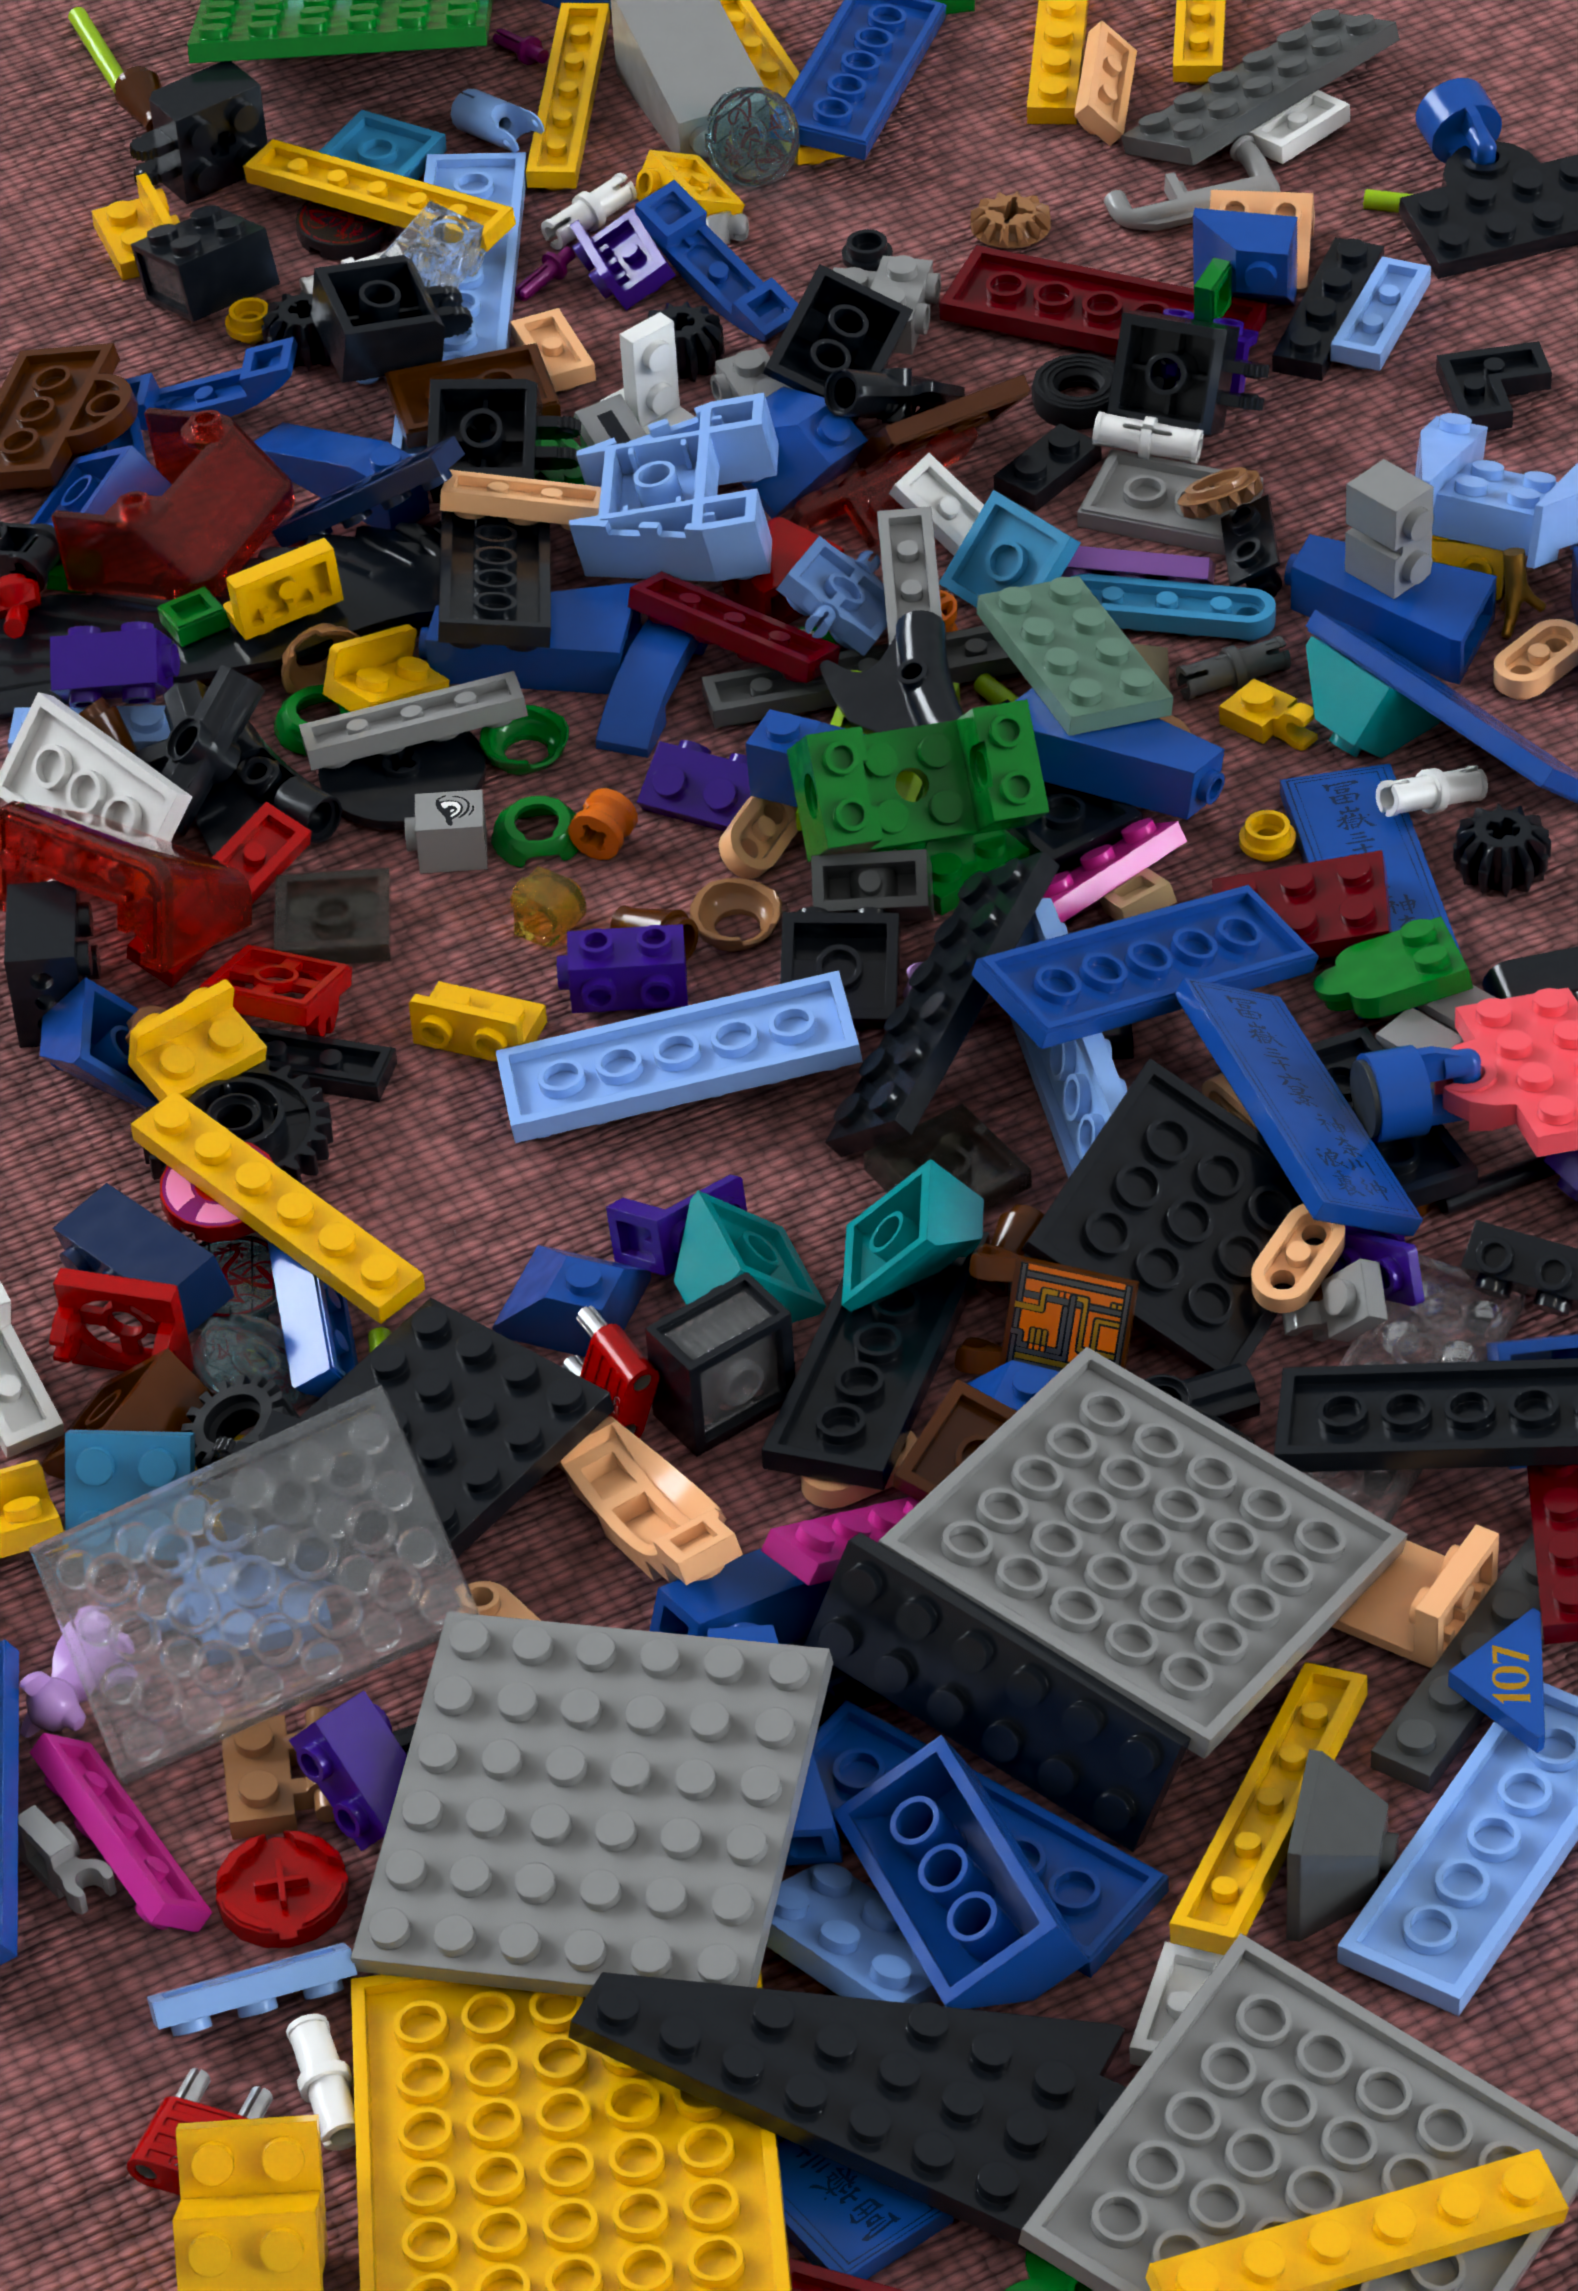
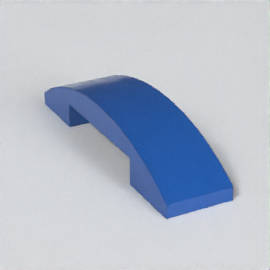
(711, 267)
(229, 392)
(642, 688)

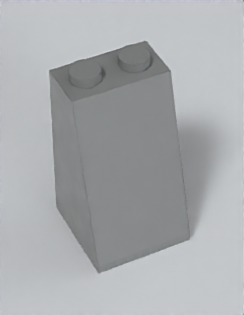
(679, 64)

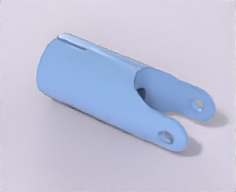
(493, 119)

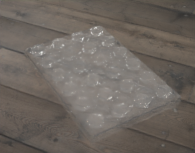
(253, 1584)

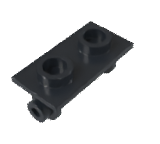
(1252, 546)

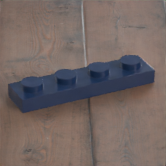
(384, 487)

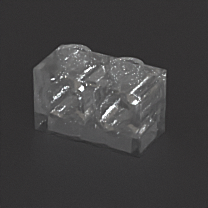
(441, 246)

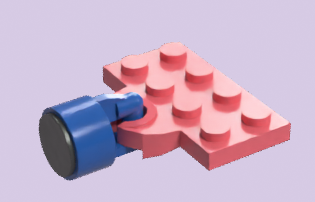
(1508, 1071)

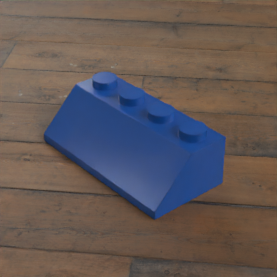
(959, 1882)

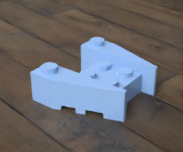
(663, 499)
(1492, 506)

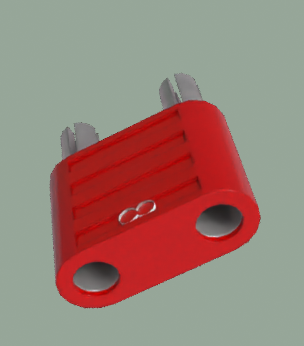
(618, 1368)
(156, 2157)

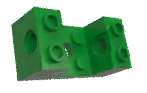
(974, 774)

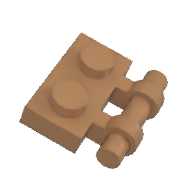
(260, 1779)

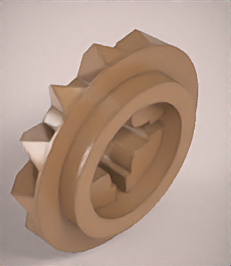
(1029, 222)
(1220, 492)

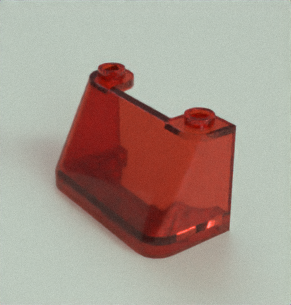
(161, 890)

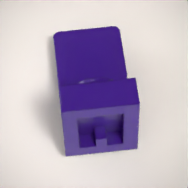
(652, 1235)
(1397, 1262)

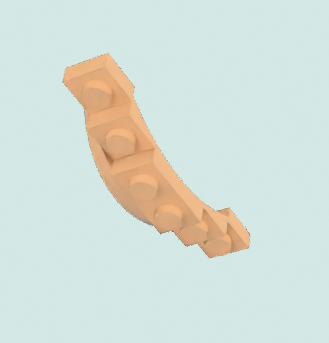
(649, 1506)

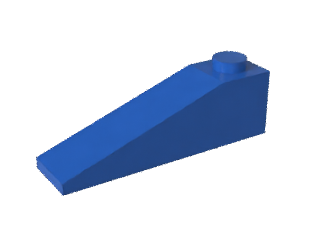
(332, 460)

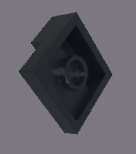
(858, 945)
(1524, 1264)

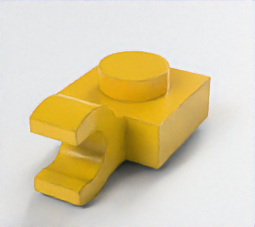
(1266, 712)

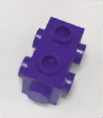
(113, 664)
(624, 968)
(354, 1765)

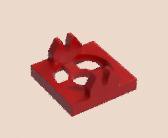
(316, 978)
(151, 1302)

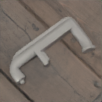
(1181, 202)

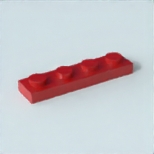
(260, 852)

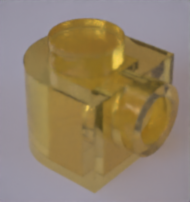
(546, 907)

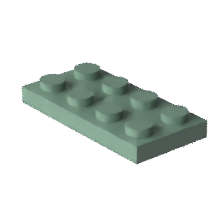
(1074, 655)

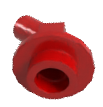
(16, 598)

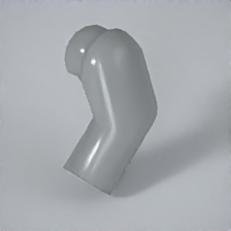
(729, 226)

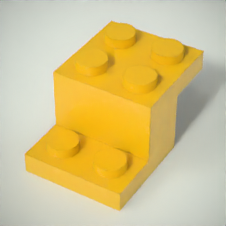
(250, 2205)

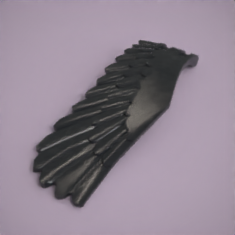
(384, 580)

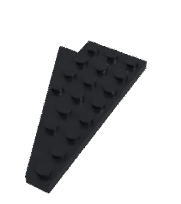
(918, 2096)

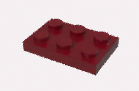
(1325, 900)

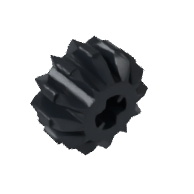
(294, 319)
(697, 339)
(1502, 850)

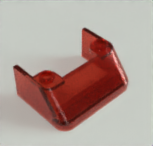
(195, 534)

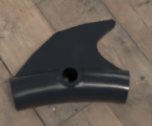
(885, 394)
(906, 685)
(261, 779)

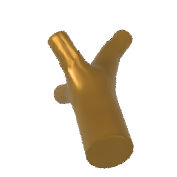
(1516, 589)

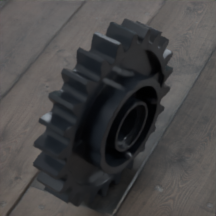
(270, 1112)

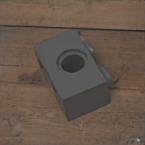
(882, 880)

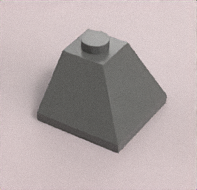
(1334, 1847)

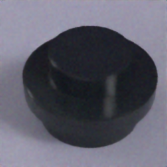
(865, 249)

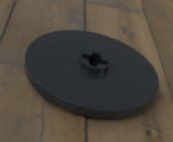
(382, 788)

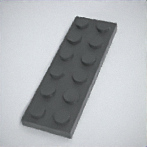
(1259, 87)

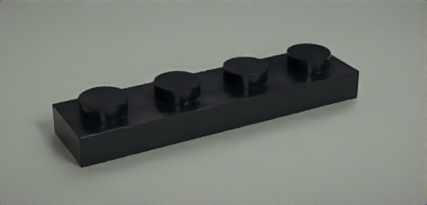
(1328, 300)

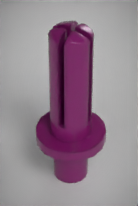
(527, 49)
(553, 267)

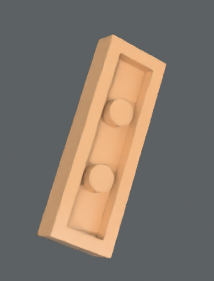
(1105, 83)
(518, 499)

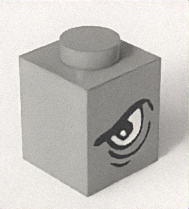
(448, 831)

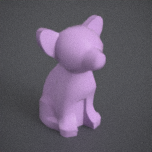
(55, 1699)

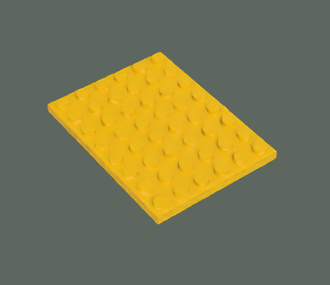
(540, 2163)

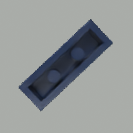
(126, 1240)

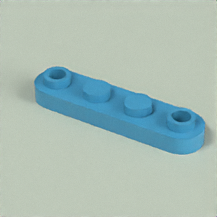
(1184, 607)

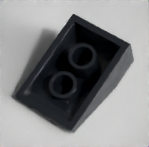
(834, 329)

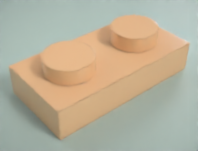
(559, 347)

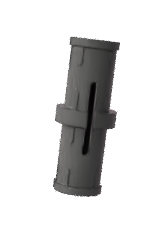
(1233, 667)

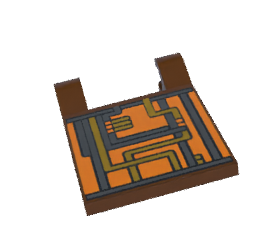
(1051, 1313)

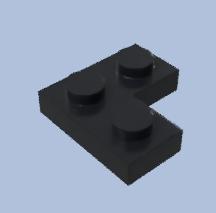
(1481, 379)

